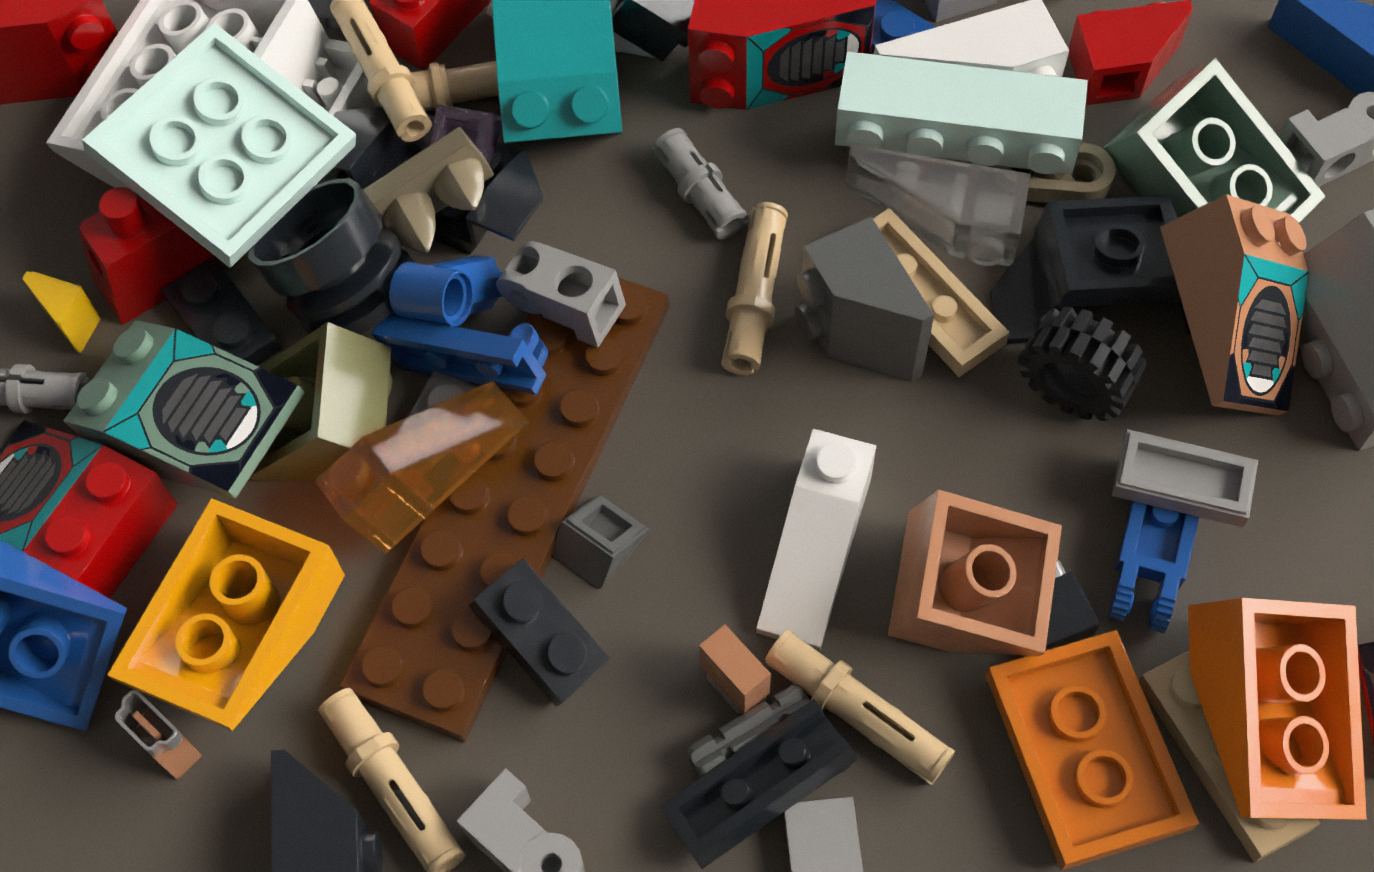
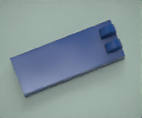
(467, 354)

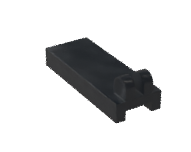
(758, 783)

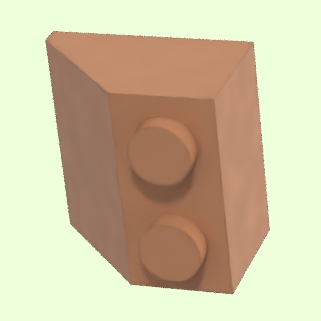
(975, 578)

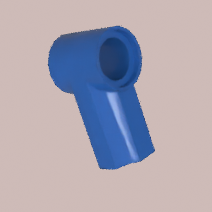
(445, 290)

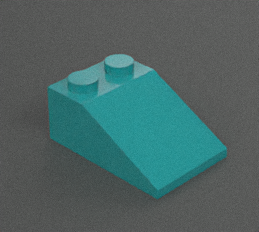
(556, 69)

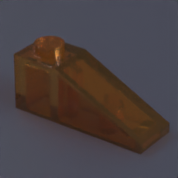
(413, 465)

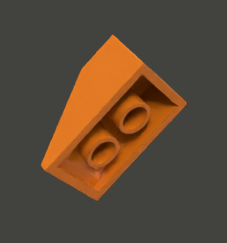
(1282, 704)

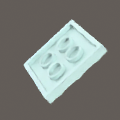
(220, 144)

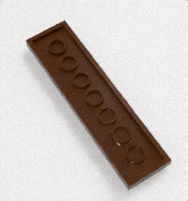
(426, 646)

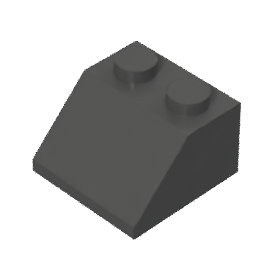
(863, 303)

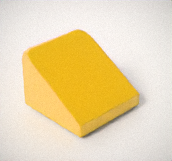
(66, 307)

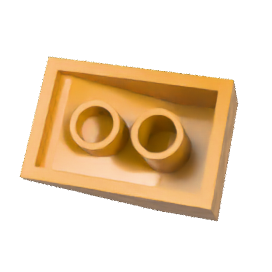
(229, 615)

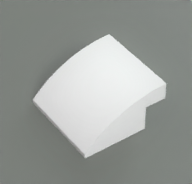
(277, 31)

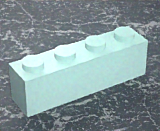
(961, 112)

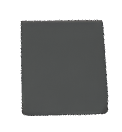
(598, 540)

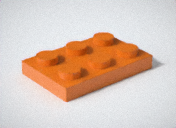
(1090, 750)

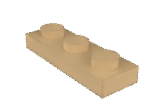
(962, 326)
(1178, 706)

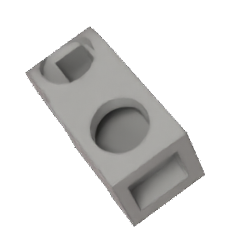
(1334, 143)
(563, 290)
(511, 836)

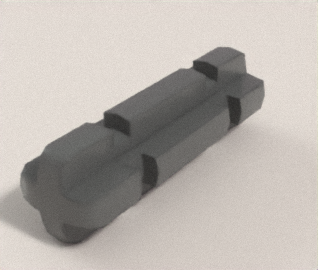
(744, 729)

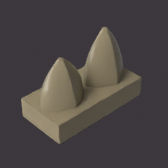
(439, 176)

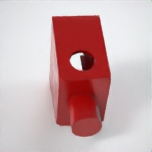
(136, 252)

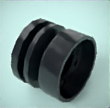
(332, 258)

